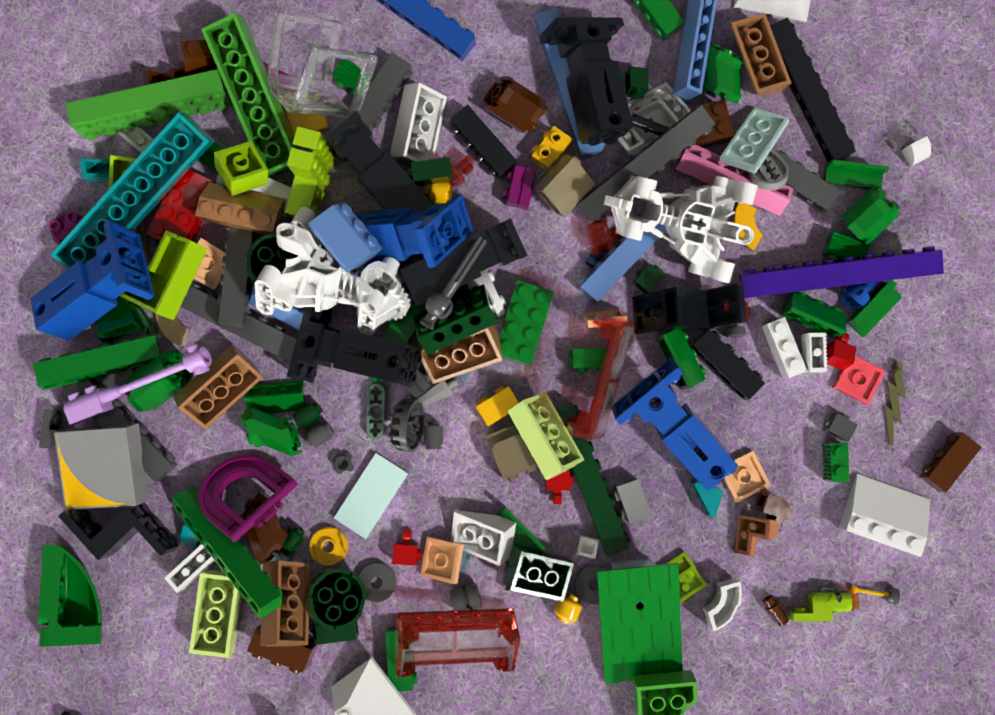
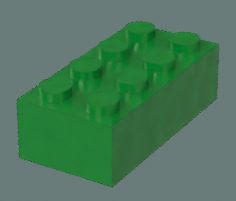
(524, 322)

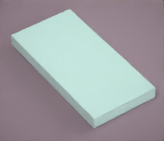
(754, 140)
(371, 495)

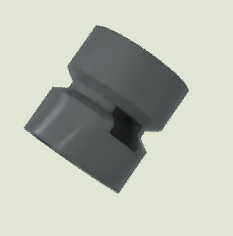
(466, 599)

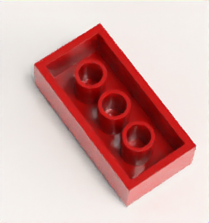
(179, 208)

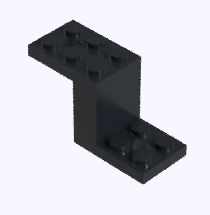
(689, 309)
(108, 540)

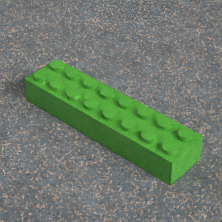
(249, 90)
(148, 104)

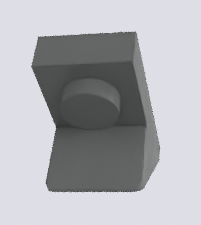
(50, 424)

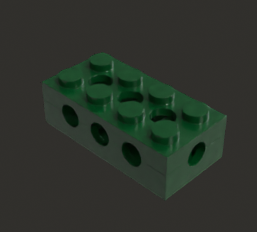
(461, 323)

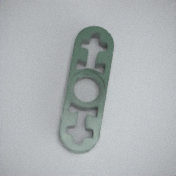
(369, 416)

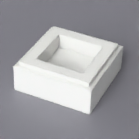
(587, 546)

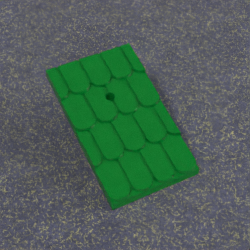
(641, 635)

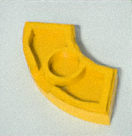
(744, 216)

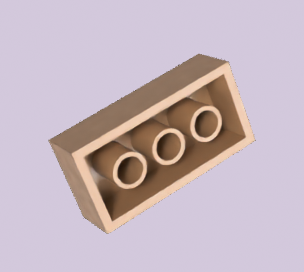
(217, 390)

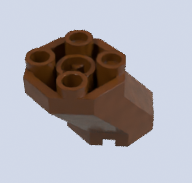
(514, 104)
(269, 536)

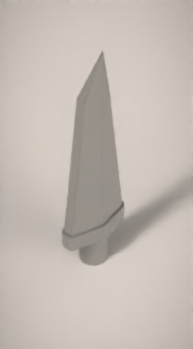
(438, 392)

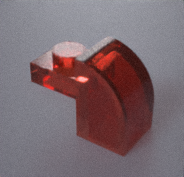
(463, 167)

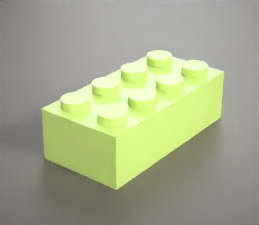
(545, 435)
(215, 616)

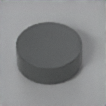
(734, 332)

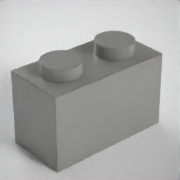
(632, 501)

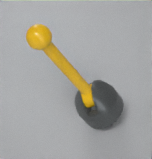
(890, 595)

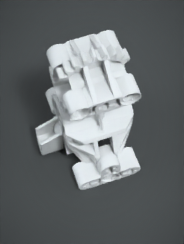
(692, 221)
(320, 281)

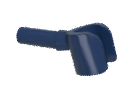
(592, 260)

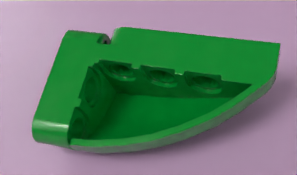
(67, 601)

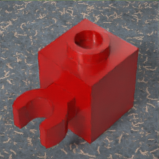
(840, 353)
(559, 483)
(406, 552)

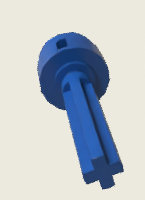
(858, 293)

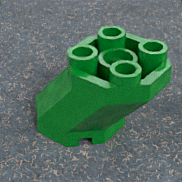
(723, 73)
(871, 214)
(158, 392)
(271, 431)

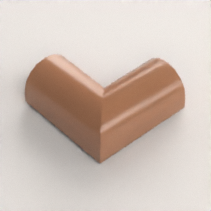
(749, 529)

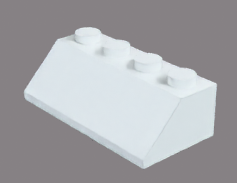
(418, 124)

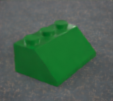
(814, 314)
(675, 345)

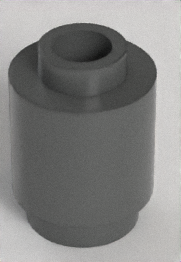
(319, 434)
(433, 435)

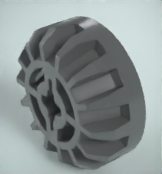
(407, 425)

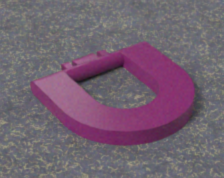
(234, 468)

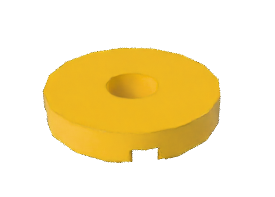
(318, 552)

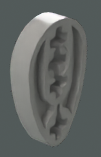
(776, 166)

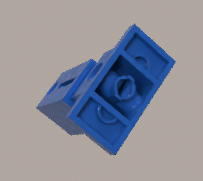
(425, 232)
(91, 288)
(677, 425)

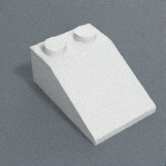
(484, 535)

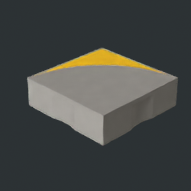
(101, 466)

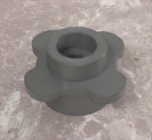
(338, 463)

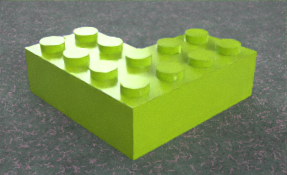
(310, 171)
(170, 274)

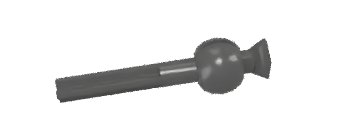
(439, 304)

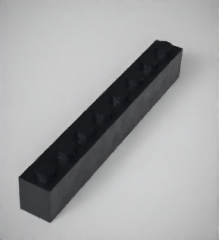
(811, 95)

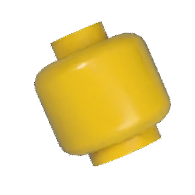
(439, 192)
(568, 610)

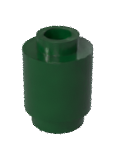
(308, 414)
(293, 540)

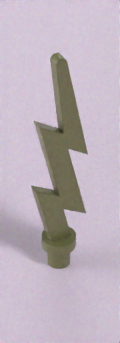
(893, 390)

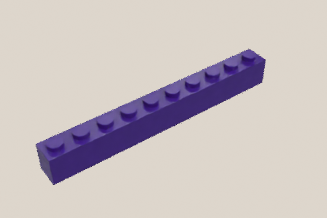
(842, 273)

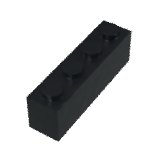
(483, 142)
(728, 364)

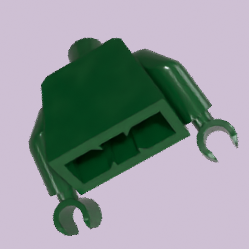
(121, 320)

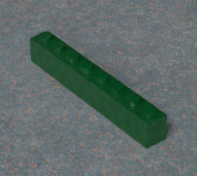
(594, 492)

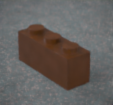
(950, 461)

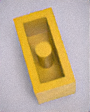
(497, 406)

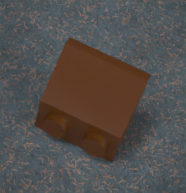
(195, 57)

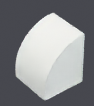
(917, 151)

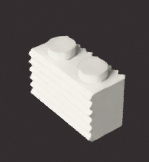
(814, 352)

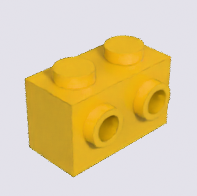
(551, 148)

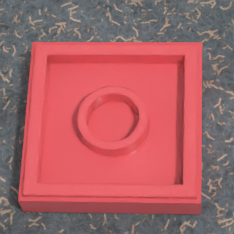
(859, 380)

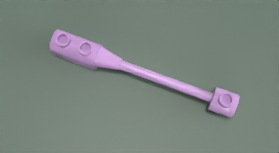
(99, 400)

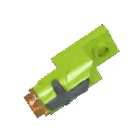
(824, 603)

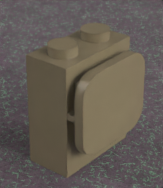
(564, 184)
(511, 453)

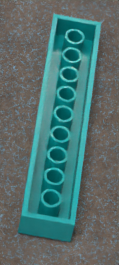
(138, 188)

